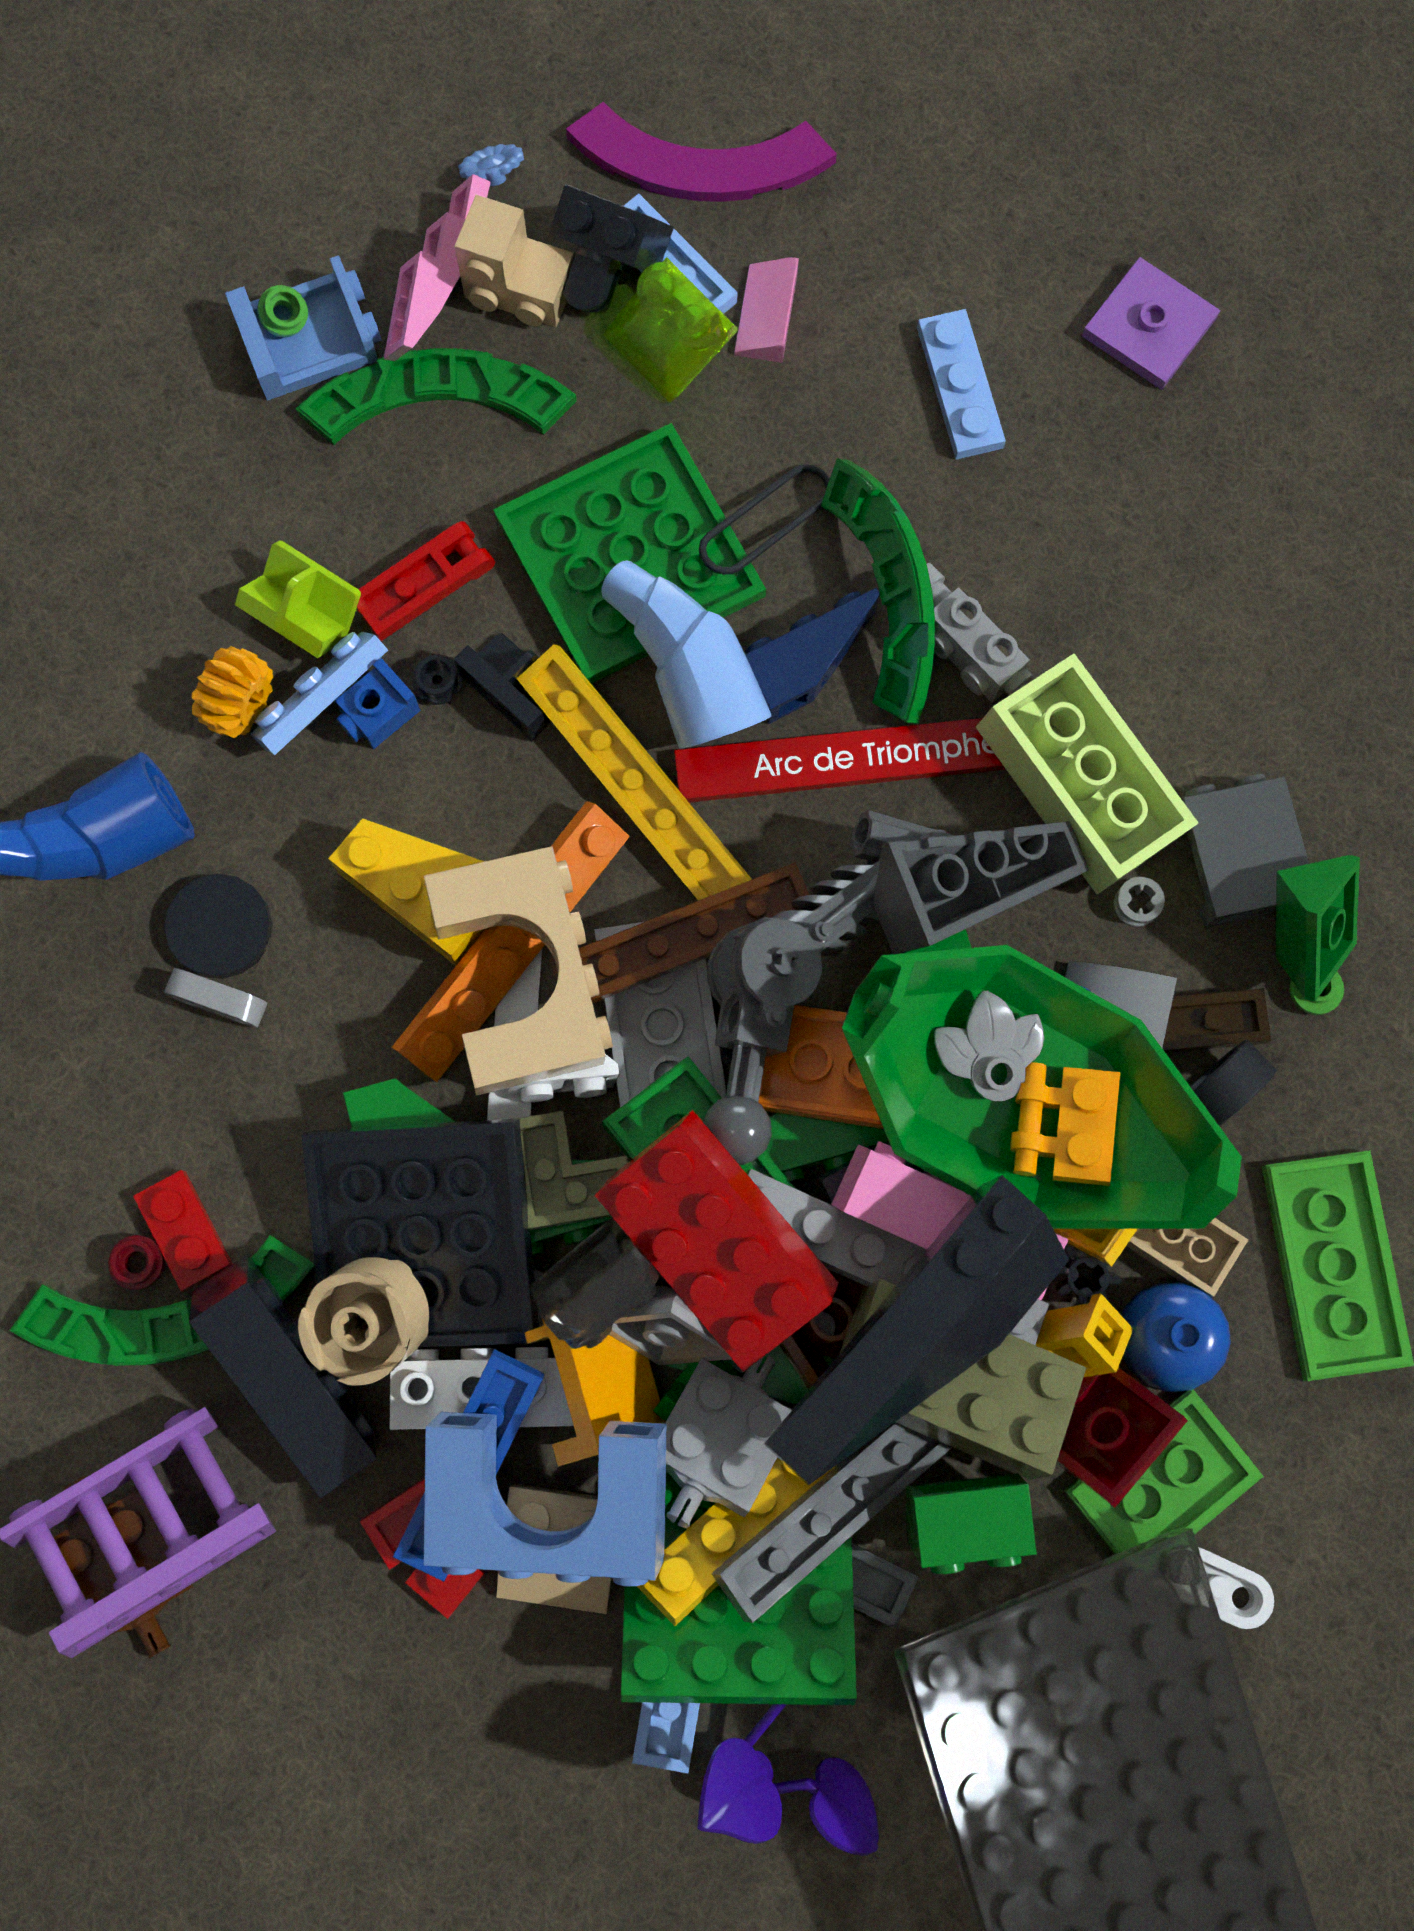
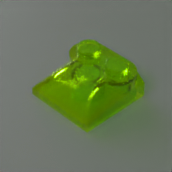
(669, 329)

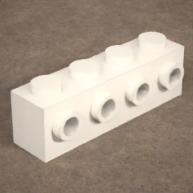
(427, 1386)

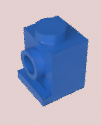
(395, 706)

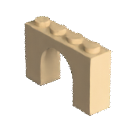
(528, 895)

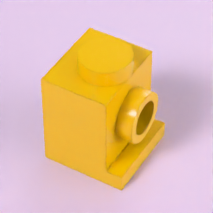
(1087, 1335)

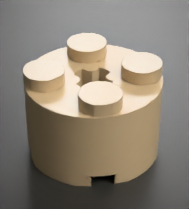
(370, 1348)

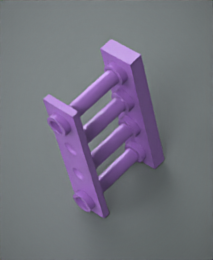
(136, 1588)

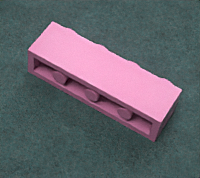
(898, 1197)

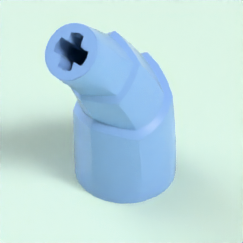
(696, 654)

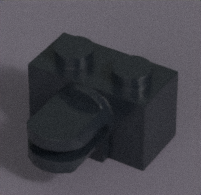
(608, 242)

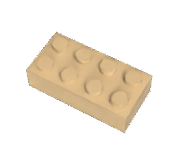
(1192, 1255)

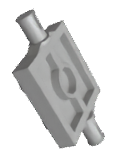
(720, 1437)

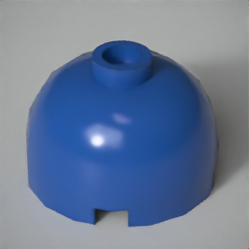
(1176, 1337)

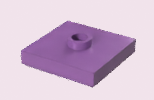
(1150, 323)

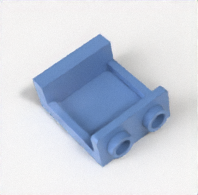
(331, 342)

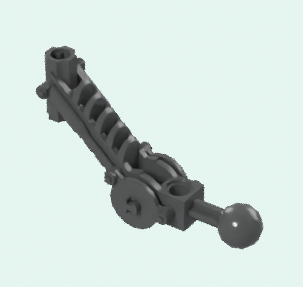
(776, 964)

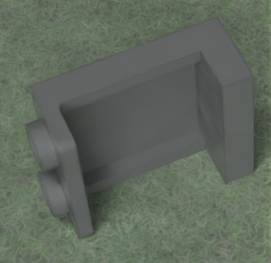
(1241, 845)

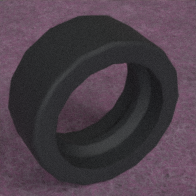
(1233, 1081)

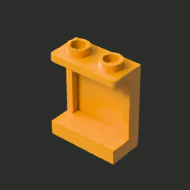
(600, 1387)

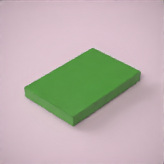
(1182, 1488)

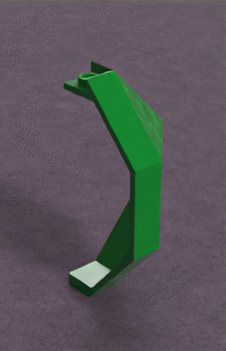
(1168, 1150)

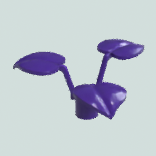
(747, 1806)

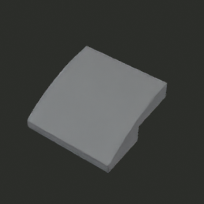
(1134, 991)

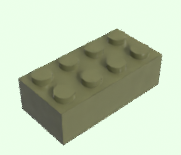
(1002, 1408)

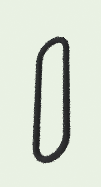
(748, 506)

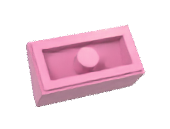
(767, 309)

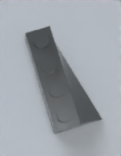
(954, 882)

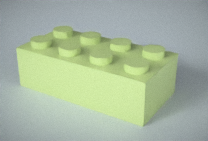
(1086, 768)

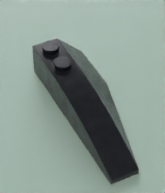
(928, 1330)

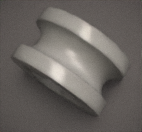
(1154, 905)

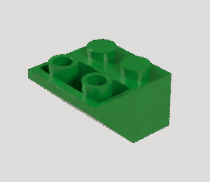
(970, 1522)

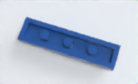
(502, 1390)

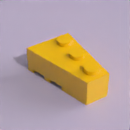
(391, 873)

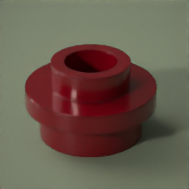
(119, 1262)

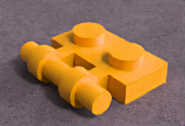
(1084, 1125)

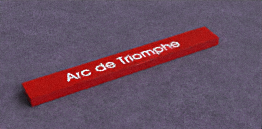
(833, 760)

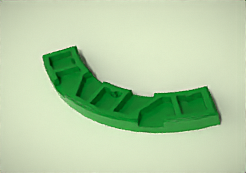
(431, 377)
(902, 584)
(140, 1335)

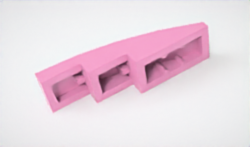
(431, 273)

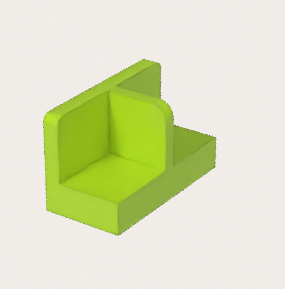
(300, 600)

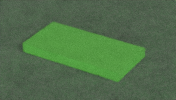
(1337, 1266)

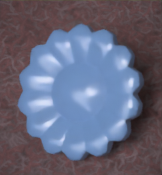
(492, 163)

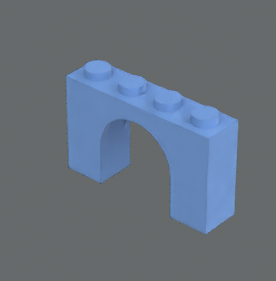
(474, 1529)

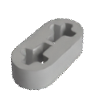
(215, 998)

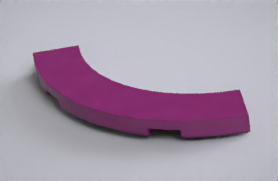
(698, 172)

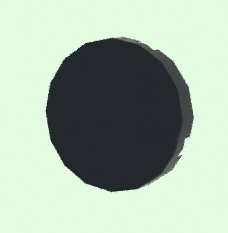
(218, 926)

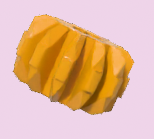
(232, 691)

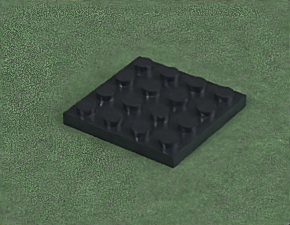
(442, 1204)

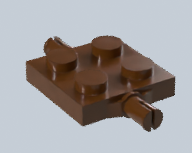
(94, 1572)

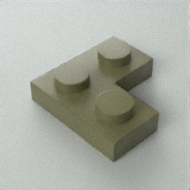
(554, 1186)

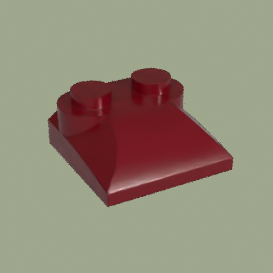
(1116, 1434)

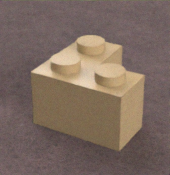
(507, 268)

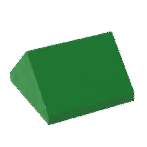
(1316, 920)

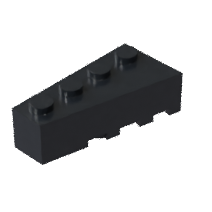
(262, 1353)

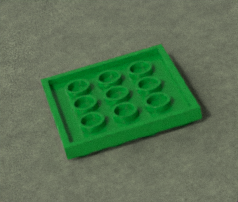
(631, 506)
(787, 1656)

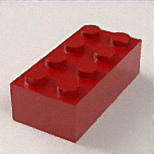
(718, 1241)

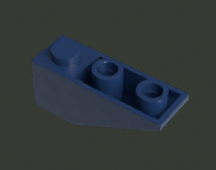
(802, 661)

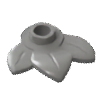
(991, 1039)

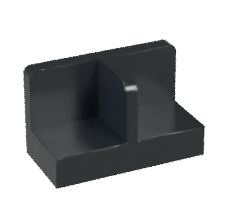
(494, 677)

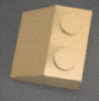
(554, 1511)

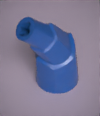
(101, 830)

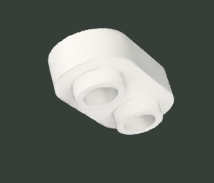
(1225, 1579)

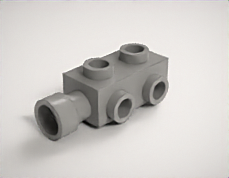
(974, 642)

